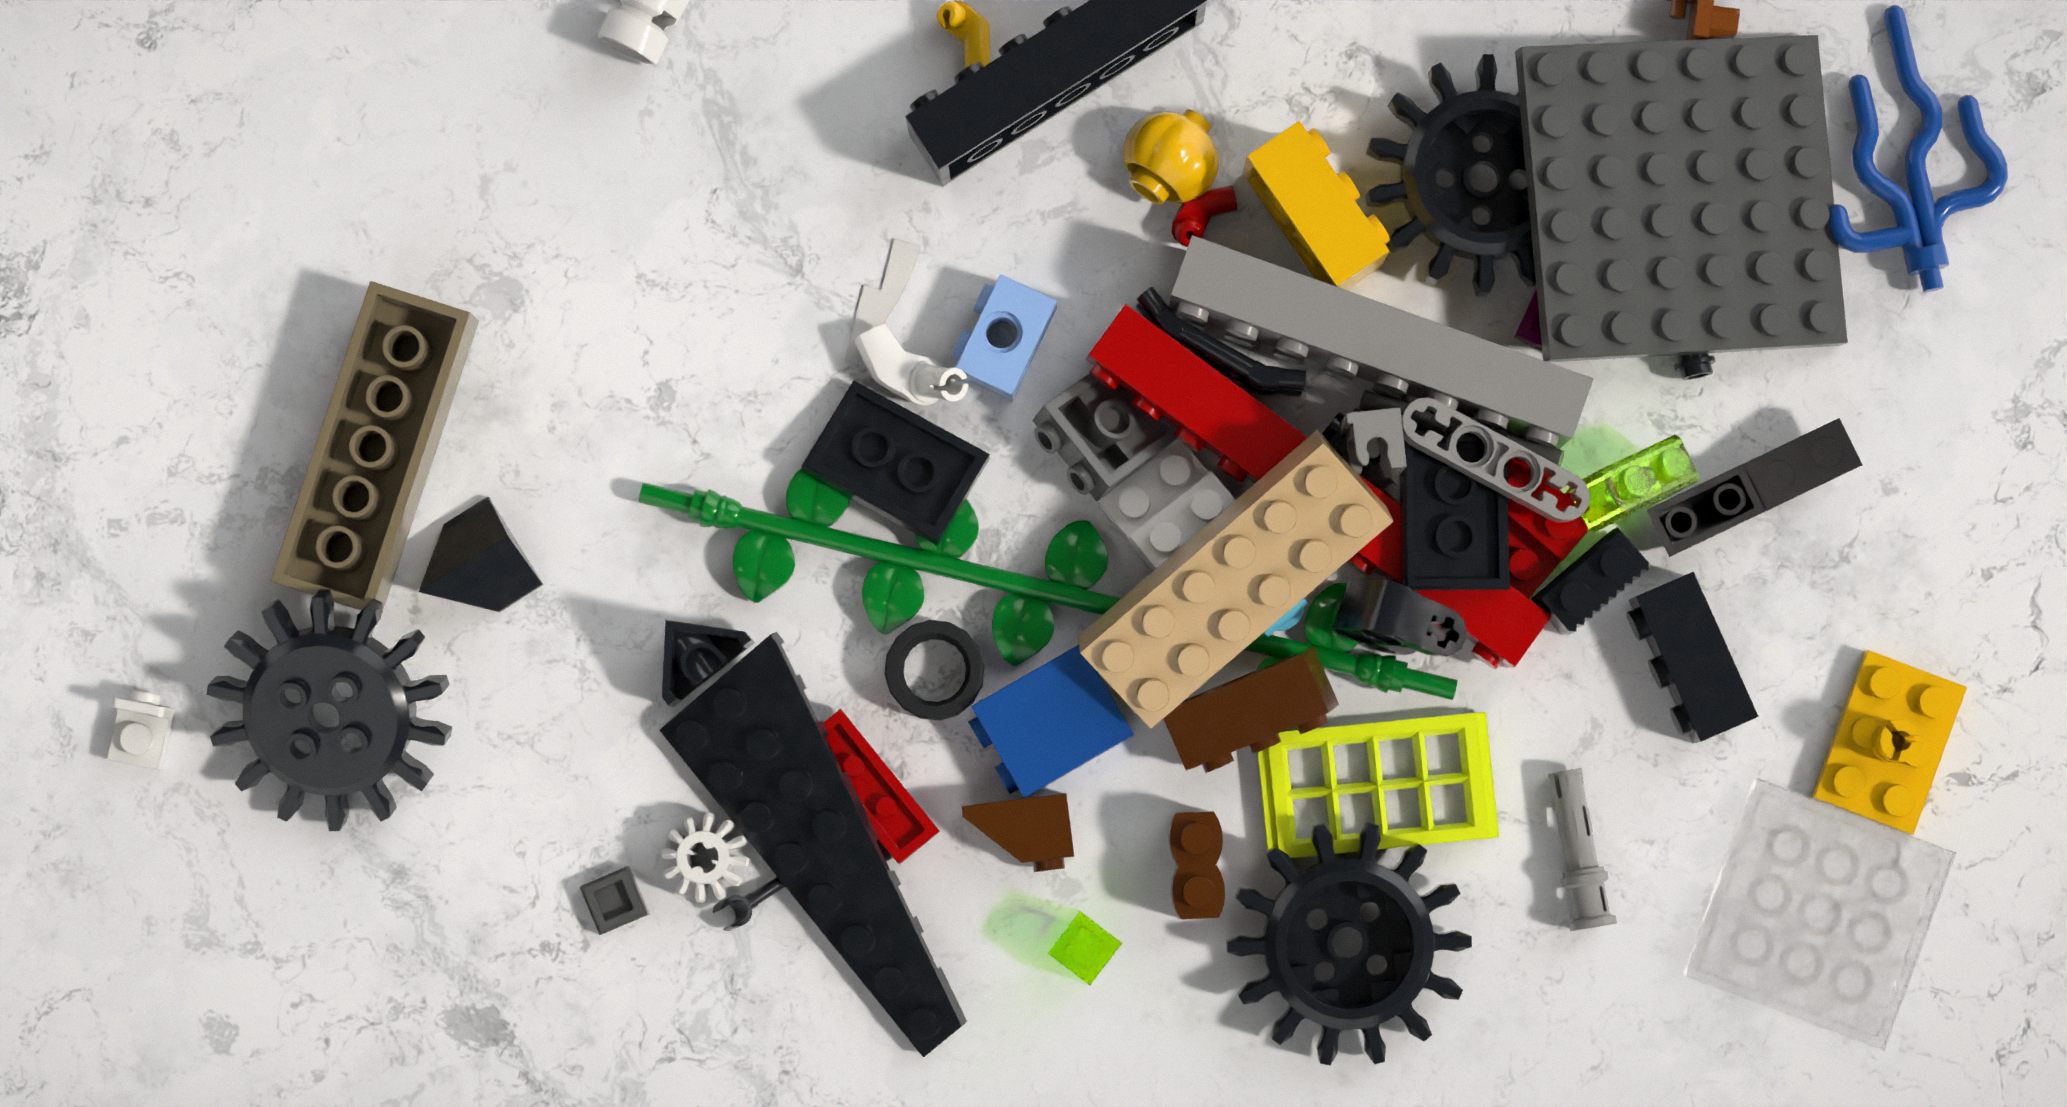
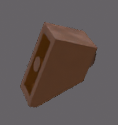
(1027, 828)

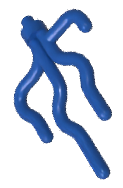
(1922, 222)

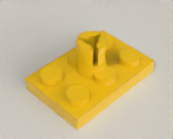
(1888, 742)

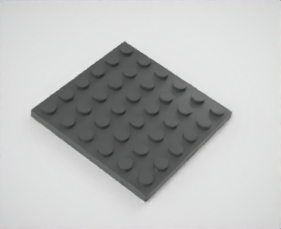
(1680, 197)

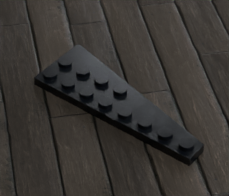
(783, 788)

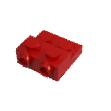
(1535, 541)

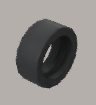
(938, 631)

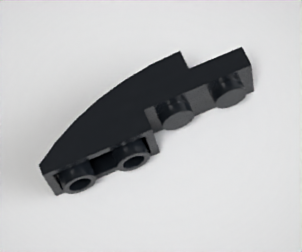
(1754, 487)

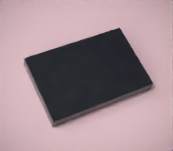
(895, 462)
(1452, 524)

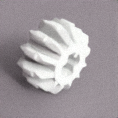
(710, 841)

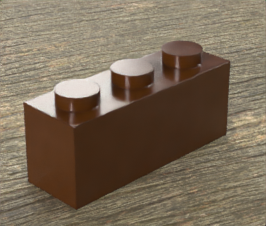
(1252, 711)

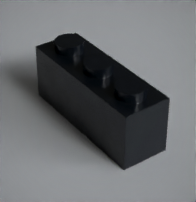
(1691, 659)

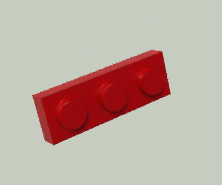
(890, 807)

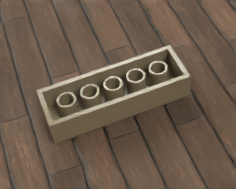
(375, 447)

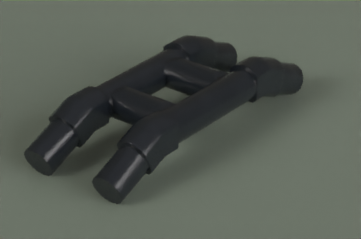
(1250, 372)

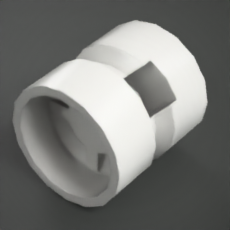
(640, 27)

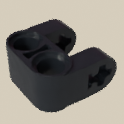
(1397, 619)

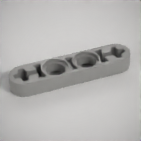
(1496, 453)

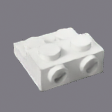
(1166, 503)

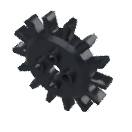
(1445, 143)
(378, 711)
(1353, 994)

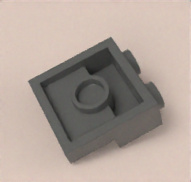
(1100, 435)

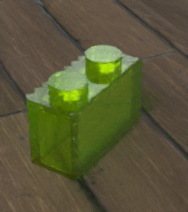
(1638, 482)

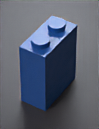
(1049, 723)

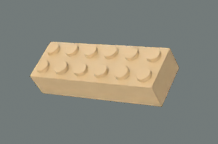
(1234, 579)

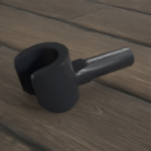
(744, 905)

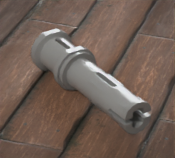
(1583, 875)

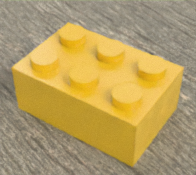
(1316, 207)

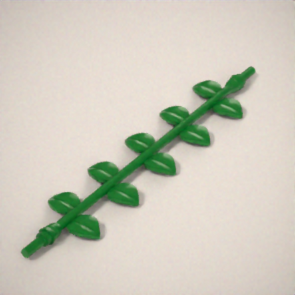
(1021, 620)

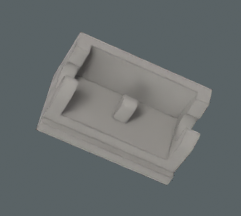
(1373, 435)

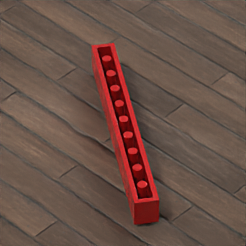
(1255, 439)

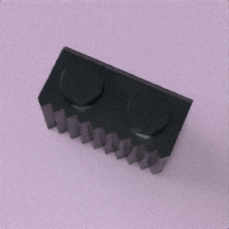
(1591, 581)

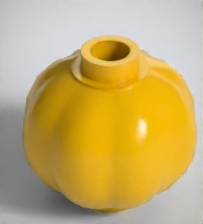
(1171, 157)

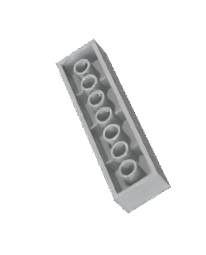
(1376, 344)

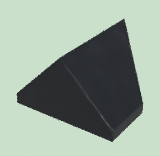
(479, 561)
(695, 655)

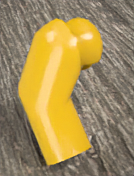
(968, 28)

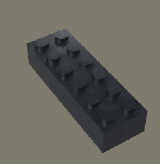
(1041, 78)

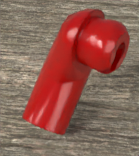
(1195, 214)

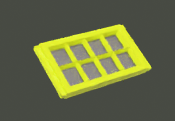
(1409, 776)

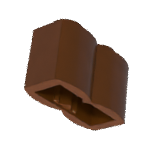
(1197, 881)

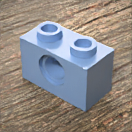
(1027, 313)

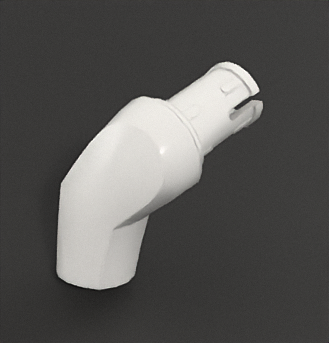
(905, 373)

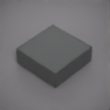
(614, 900)

